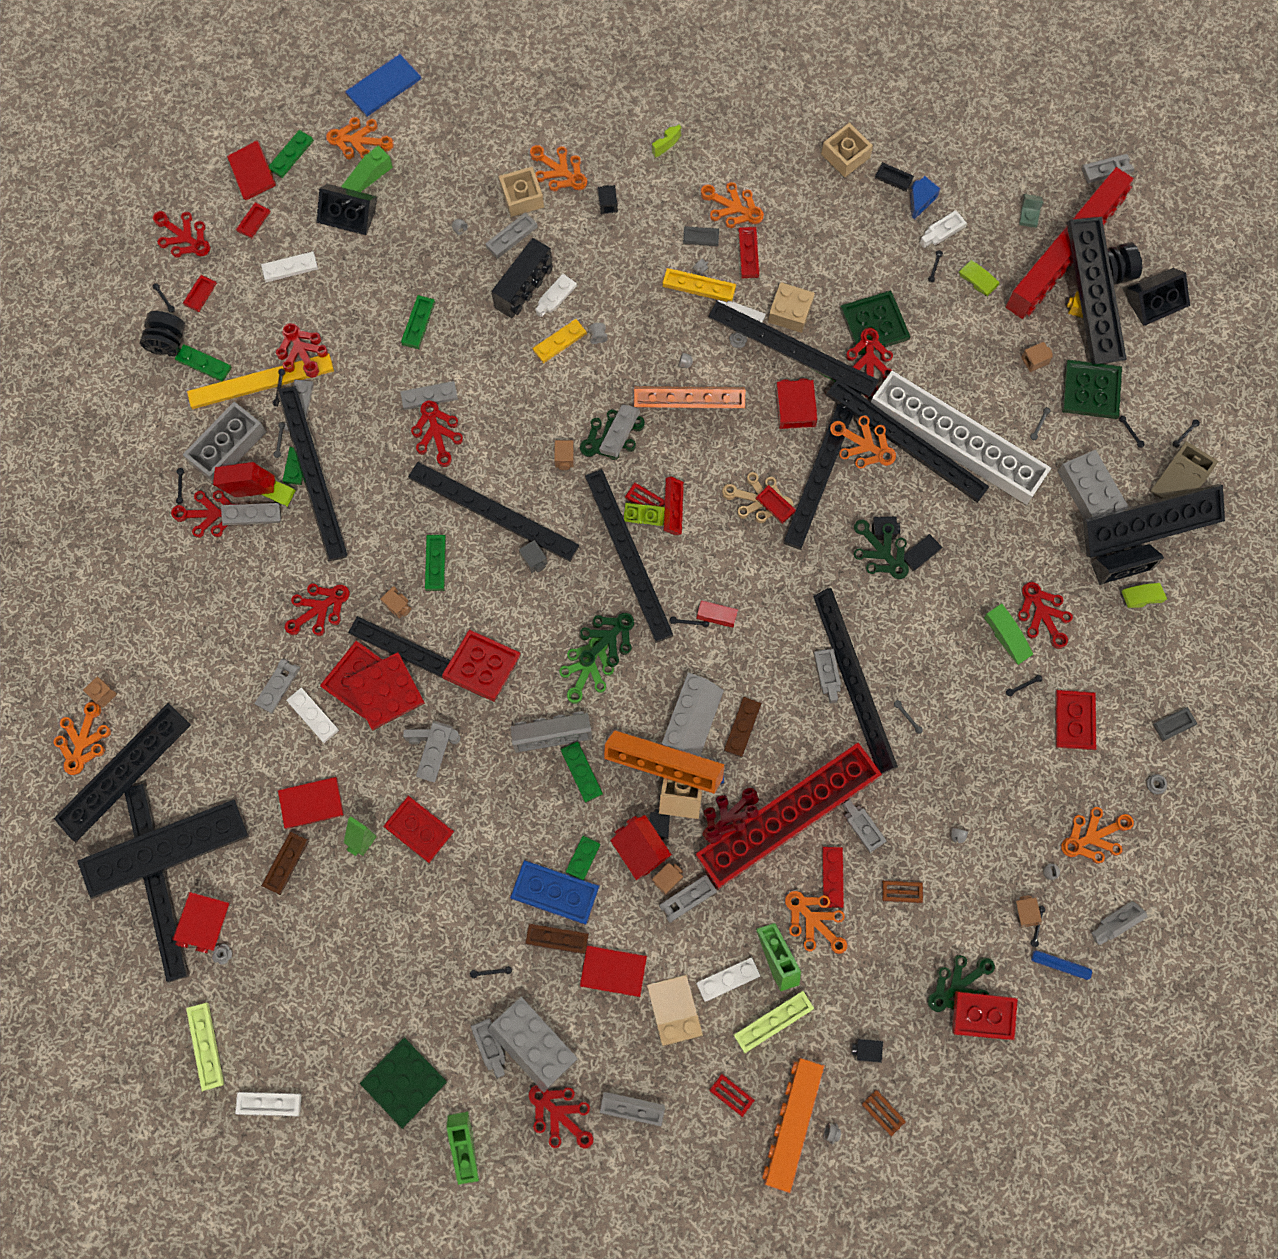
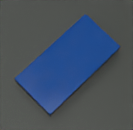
(383, 85)
(554, 892)

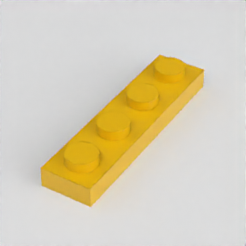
(699, 285)

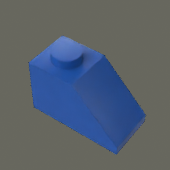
(922, 195)

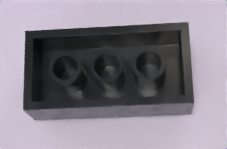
(522, 278)

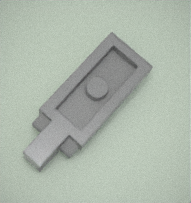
(828, 673)
(863, 826)
(1119, 922)
(489, 1047)

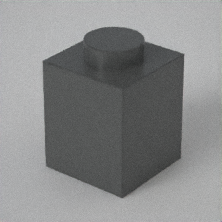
(533, 557)

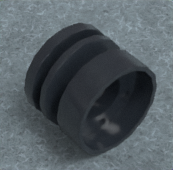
(1125, 262)
(162, 333)

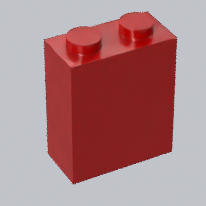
(796, 404)
(244, 479)
(640, 846)
(200, 922)

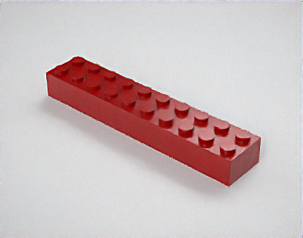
(1059, 255)
(788, 816)

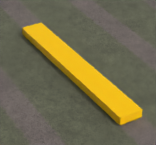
(253, 383)

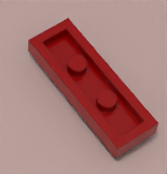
(748, 252)
(673, 506)
(833, 876)

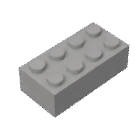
(224, 441)
(1091, 486)
(532, 1044)

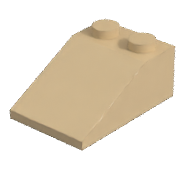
(674, 1010)

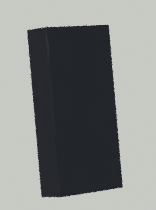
(894, 177)
(922, 552)

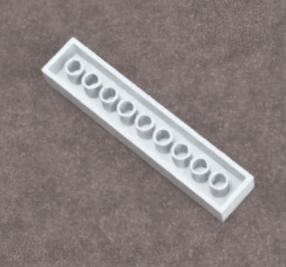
(961, 438)

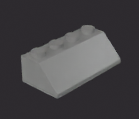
(693, 715)
(551, 732)

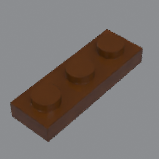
(742, 727)
(285, 863)
(557, 939)

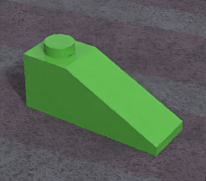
(368, 170)
(358, 837)
(779, 957)
(462, 1147)

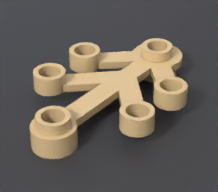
(752, 497)

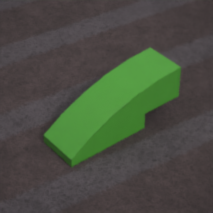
(1008, 633)

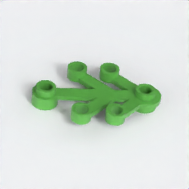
(586, 670)

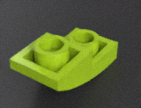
(671, 136)
(979, 277)
(282, 494)
(644, 514)
(1144, 594)

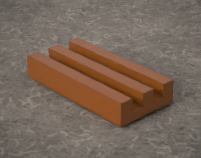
(885, 891)
(896, 1126)

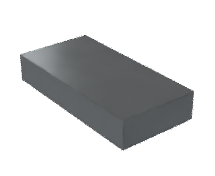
(701, 236)
(1175, 724)

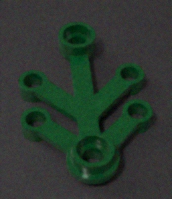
(597, 443)
(883, 552)
(608, 637)
(957, 983)

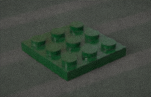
(878, 313)
(1092, 389)
(403, 1083)

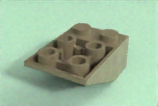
(1185, 472)

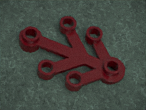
(713, 831)

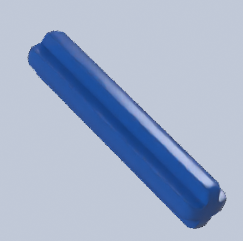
(1061, 965)

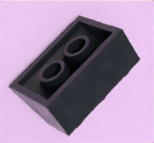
(345, 209)
(1159, 296)
(1126, 563)

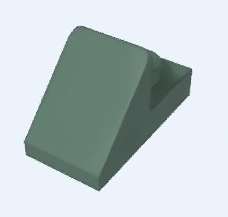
(1030, 210)

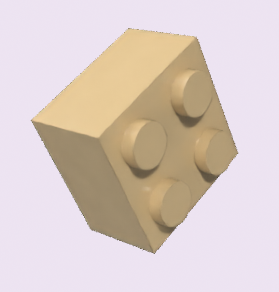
(846, 150)
(521, 191)
(791, 307)
(680, 799)

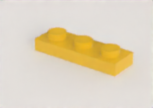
(559, 341)

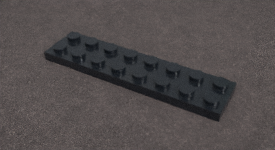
(1096, 290)
(1154, 520)
(121, 772)
(162, 849)

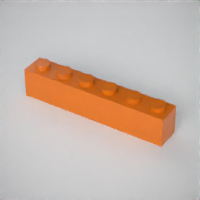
(689, 397)
(664, 761)
(793, 1126)

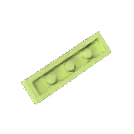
(773, 1022)
(205, 1046)

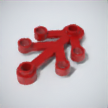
(182, 236)
(870, 358)
(310, 367)
(435, 430)
(211, 514)
(319, 608)
(1044, 612)
(557, 1114)

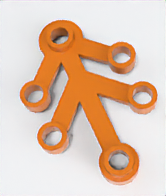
(357, 138)
(559, 170)
(733, 206)
(866, 444)
(82, 740)
(1093, 837)
(813, 919)

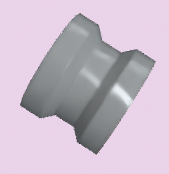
(597, 333)

